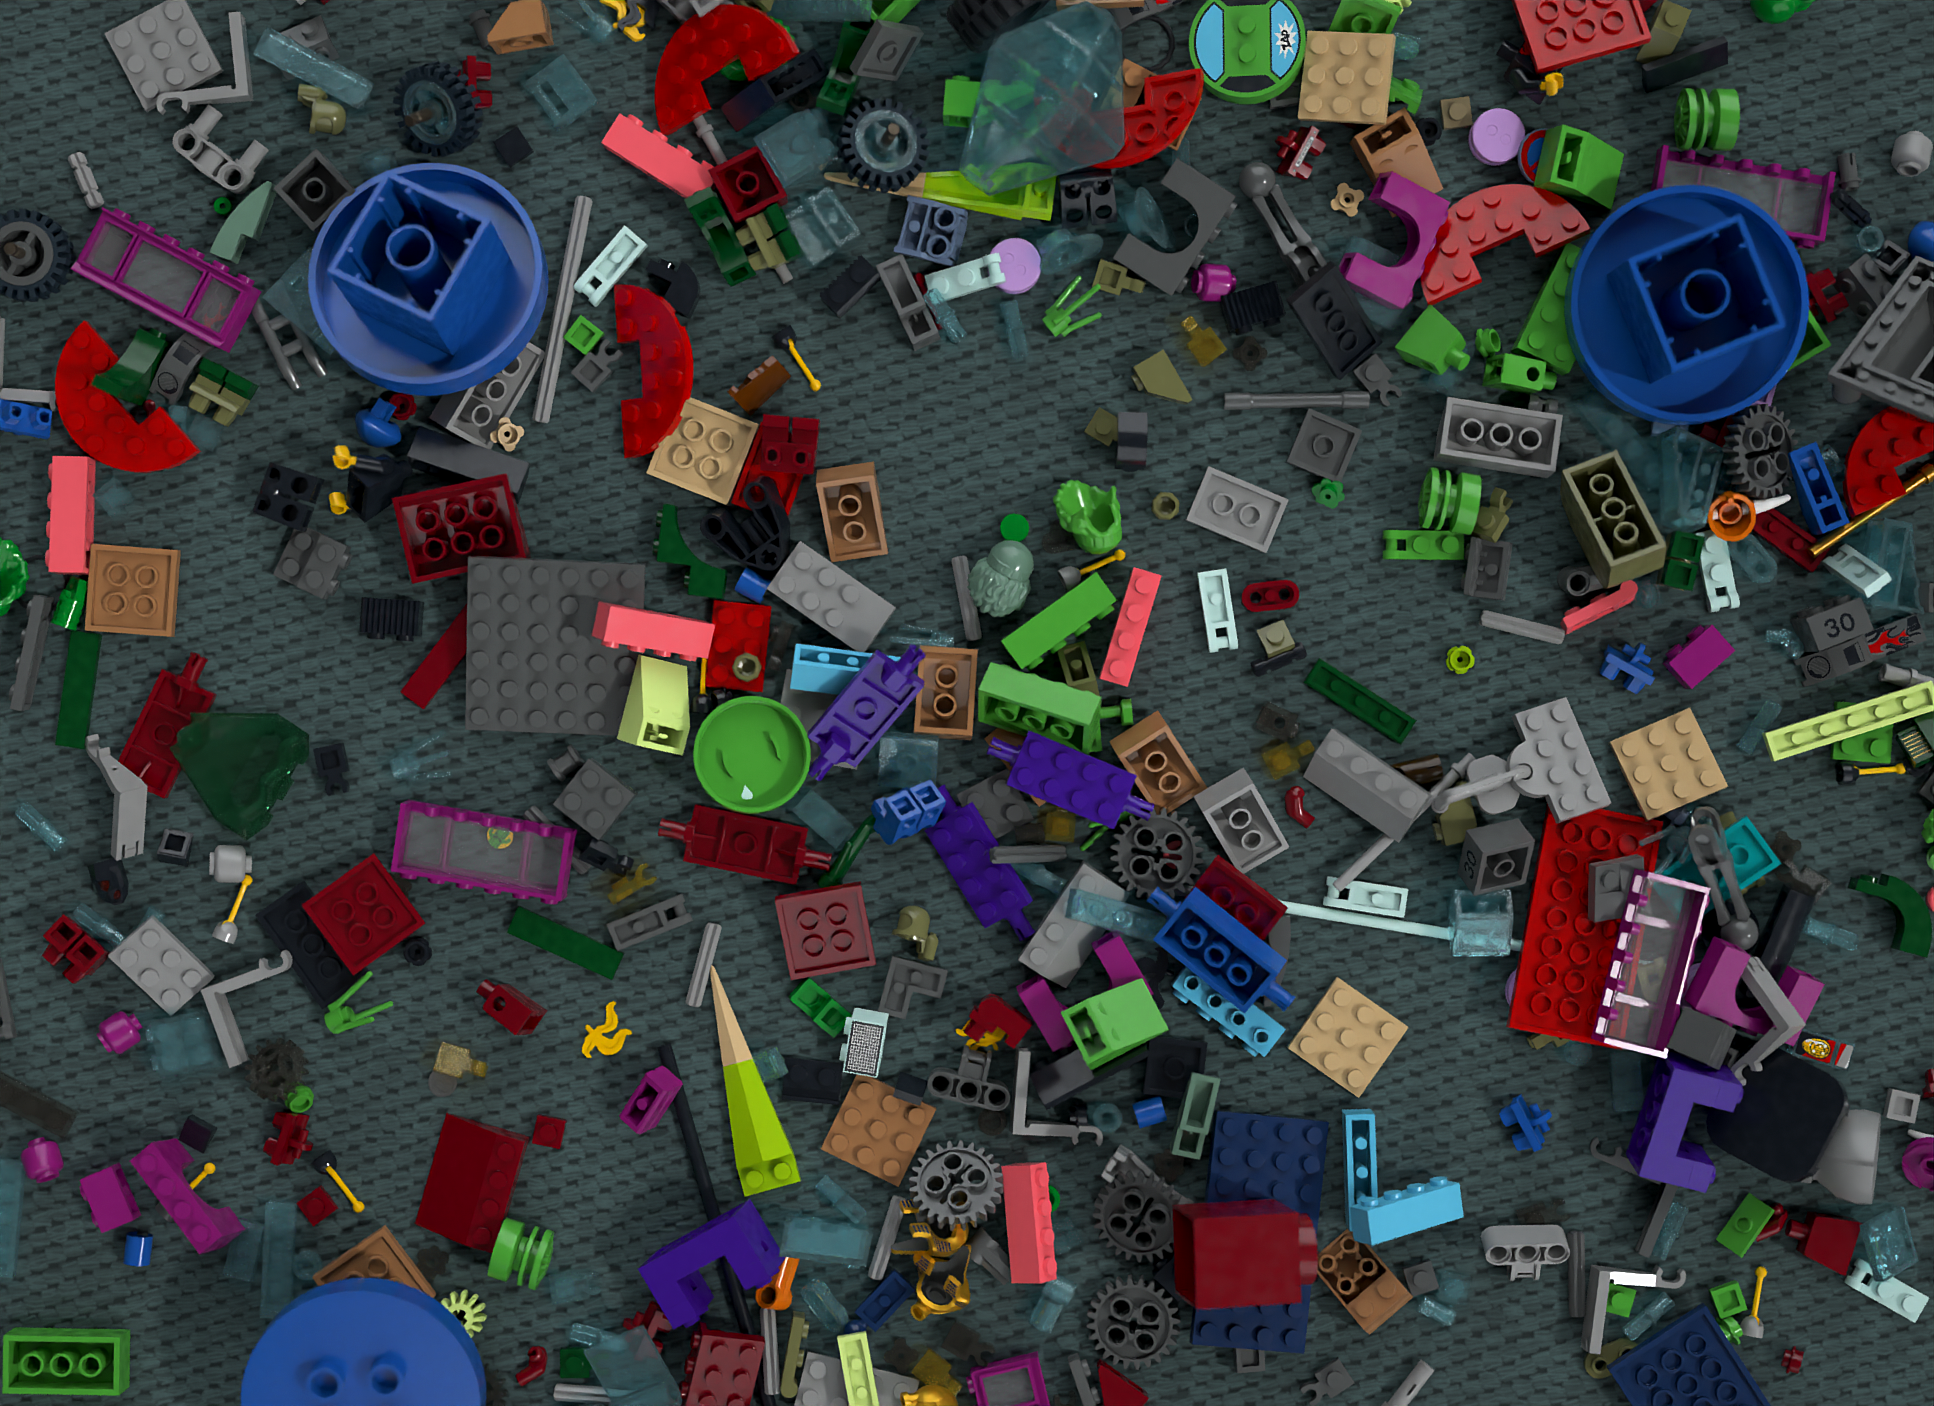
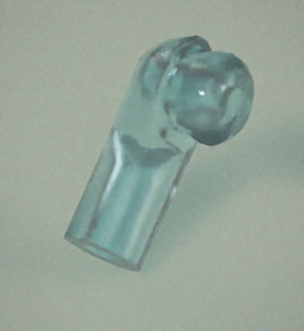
(1788, 640)

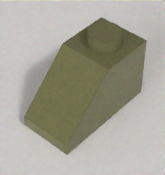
(1665, 31)
(1160, 379)
(1077, 667)
(1454, 822)

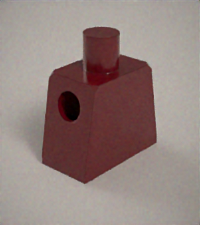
(520, 1012)
(1826, 1239)

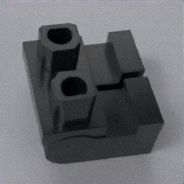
(1086, 183)
(276, 492)

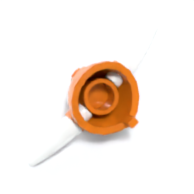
(1734, 514)

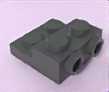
(313, 562)

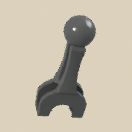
(1302, 256)
(1711, 853)

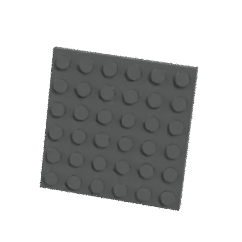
(535, 648)

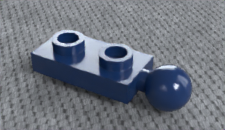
(881, 1303)

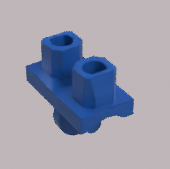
(25, 419)
(1638, 673)
(1530, 1135)

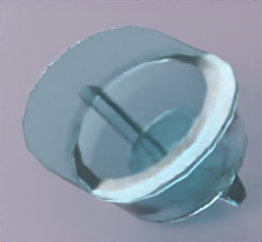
(1147, 219)
(1064, 249)

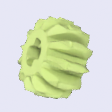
(473, 1315)

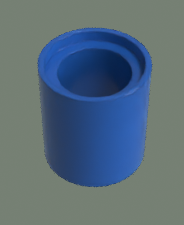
(752, 585)
(1149, 1111)
(138, 1249)

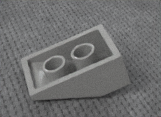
(1241, 821)

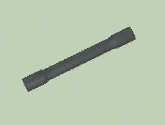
(1344, 400)

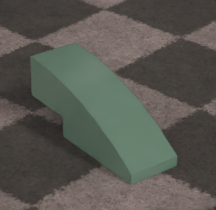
(244, 223)
(1194, 1115)

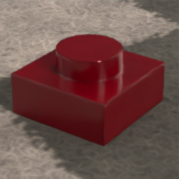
(549, 1131)
(317, 1205)

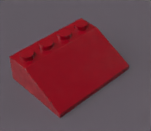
(458, 522)
(471, 1182)

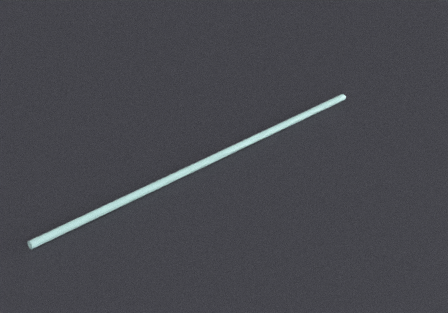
(1360, 919)

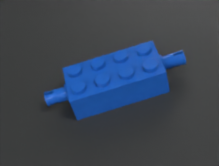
(1220, 950)

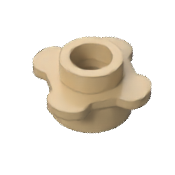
(1339, 202)
(515, 433)

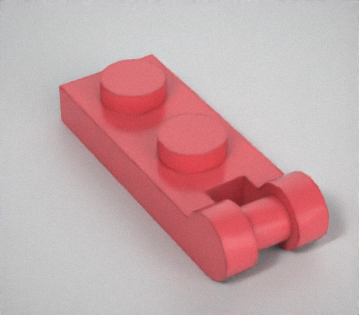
(1599, 607)

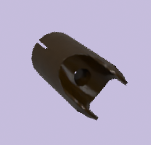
(1418, 769)

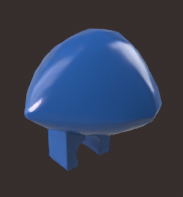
(1921, 241)
(375, 427)

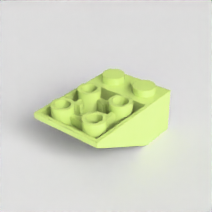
(657, 706)

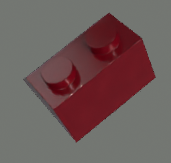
(748, 184)

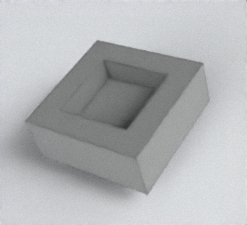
(1901, 1105)

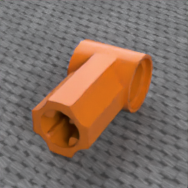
(780, 1285)

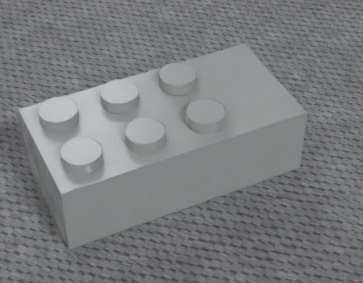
(831, 598)

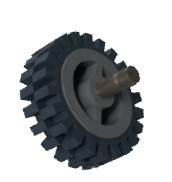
(32, 255)

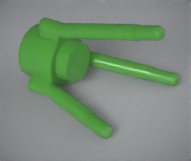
(1058, 320)
(344, 1018)

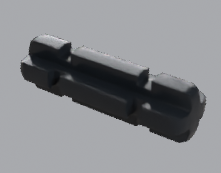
(1850, 208)
(1261, 666)

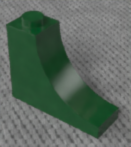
(136, 369)

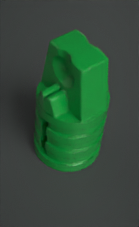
(71, 604)

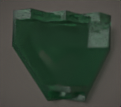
(241, 764)

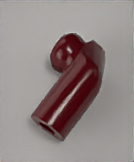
(1294, 806)
(1775, 1223)
(536, 1365)

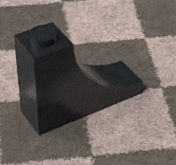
(774, 89)

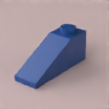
(1816, 490)

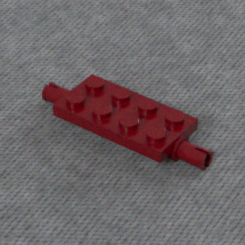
(164, 715)
(745, 844)

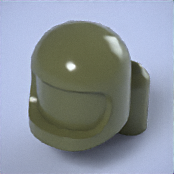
(325, 115)
(914, 926)

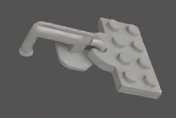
(1550, 757)
(824, 1384)

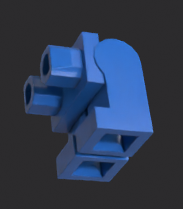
(907, 811)

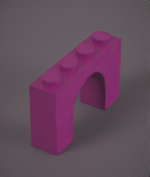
(1422, 216)
(1715, 986)
(1046, 1007)
(203, 1225)

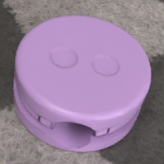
(1496, 136)
(1019, 264)

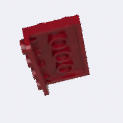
(721, 1368)

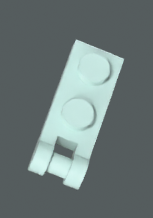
(610, 265)
(967, 277)
(1857, 570)
(1717, 572)
(1217, 609)
(1368, 898)
(1890, 1293)

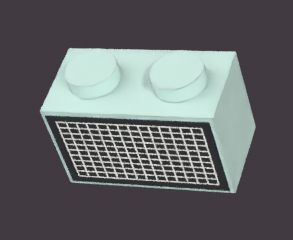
(865, 1042)

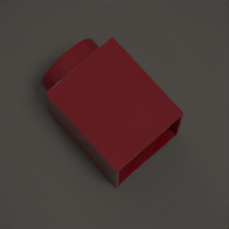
(1242, 1253)

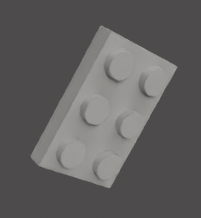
(1237, 510)
(161, 965)

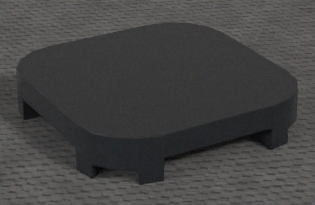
(1782, 1117)

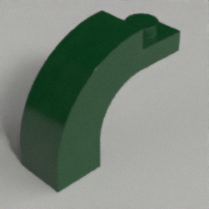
(841, 81)
(720, 235)
(1912, 916)

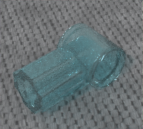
(1053, 1298)

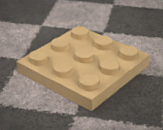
(1346, 77)
(705, 451)
(1668, 764)
(1347, 1037)

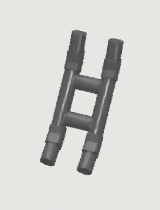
(280, 352)

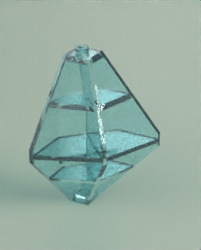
(1047, 101)

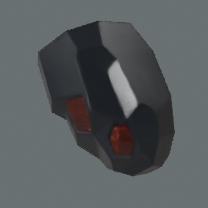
(110, 880)

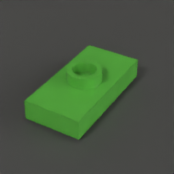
(1745, 1225)

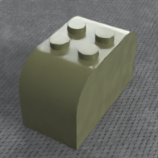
(1611, 520)

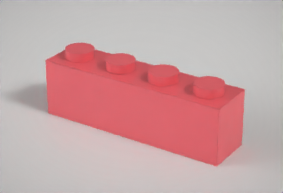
(656, 157)
(71, 514)
(1130, 627)
(652, 630)
(1029, 1222)

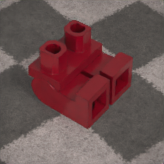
(787, 457)
(77, 945)
(995, 1013)

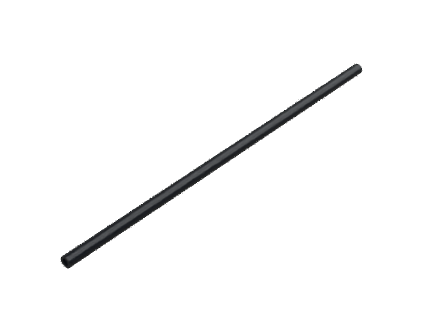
(711, 1208)

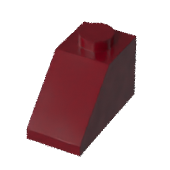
(1118, 1389)

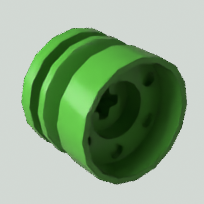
(1707, 119)
(1449, 501)
(521, 1254)

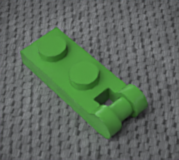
(1424, 545)

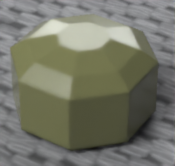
(1165, 506)
(747, 667)

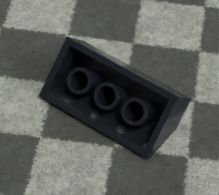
(1070, 1074)

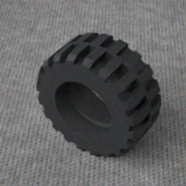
(983, 21)

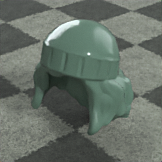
(1002, 579)

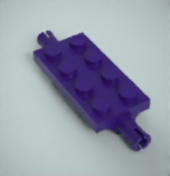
(865, 710)
(1070, 779)
(990, 888)

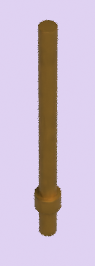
(1924, 475)

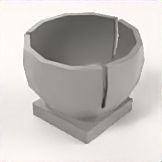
(1851, 1158)

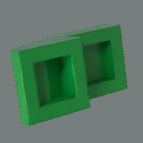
(820, 1006)

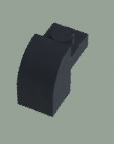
(683, 288)
(1131, 441)

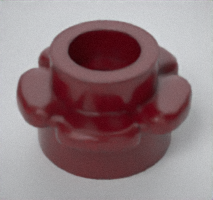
(410, 407)
(1792, 1360)

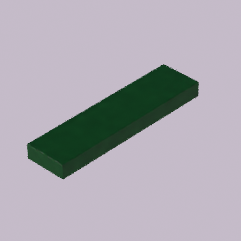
(78, 689)
(1359, 701)
(565, 942)

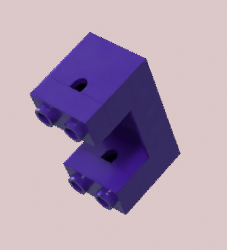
(1657, 1135)
(674, 1271)

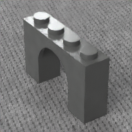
(1169, 269)

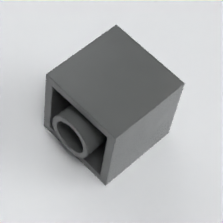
(1701, 1038)

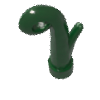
(848, 854)

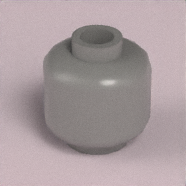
(1911, 153)
(229, 863)

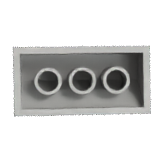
(477, 410)
(1498, 437)
(1366, 785)
(1062, 943)

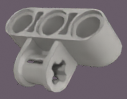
(1525, 1248)

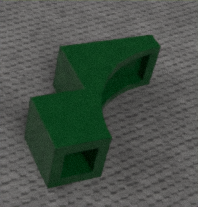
(671, 549)

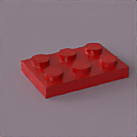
(786, 483)
(737, 631)

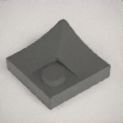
(1609, 886)

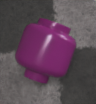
(1212, 282)
(119, 1032)
(42, 1160)

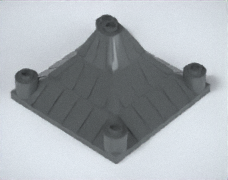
(1894, 348)

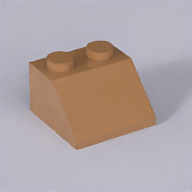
(522, 27)

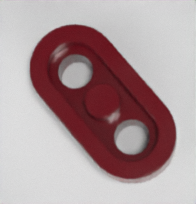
(1270, 595)

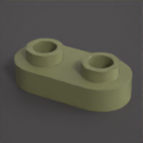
(1609, 1353)

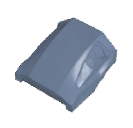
(932, 231)

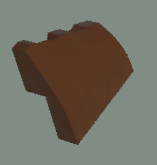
(760, 385)

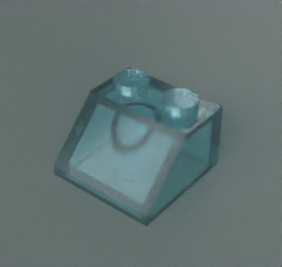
(797, 148)

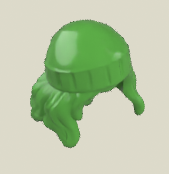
(1089, 515)

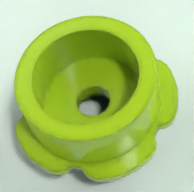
(1460, 667)

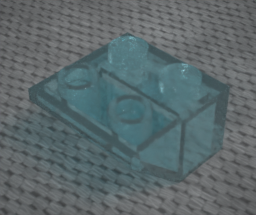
(1480, 923)

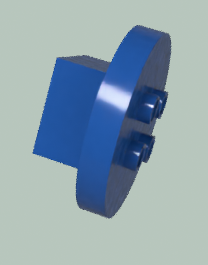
(428, 279)
(1686, 305)
(364, 1348)

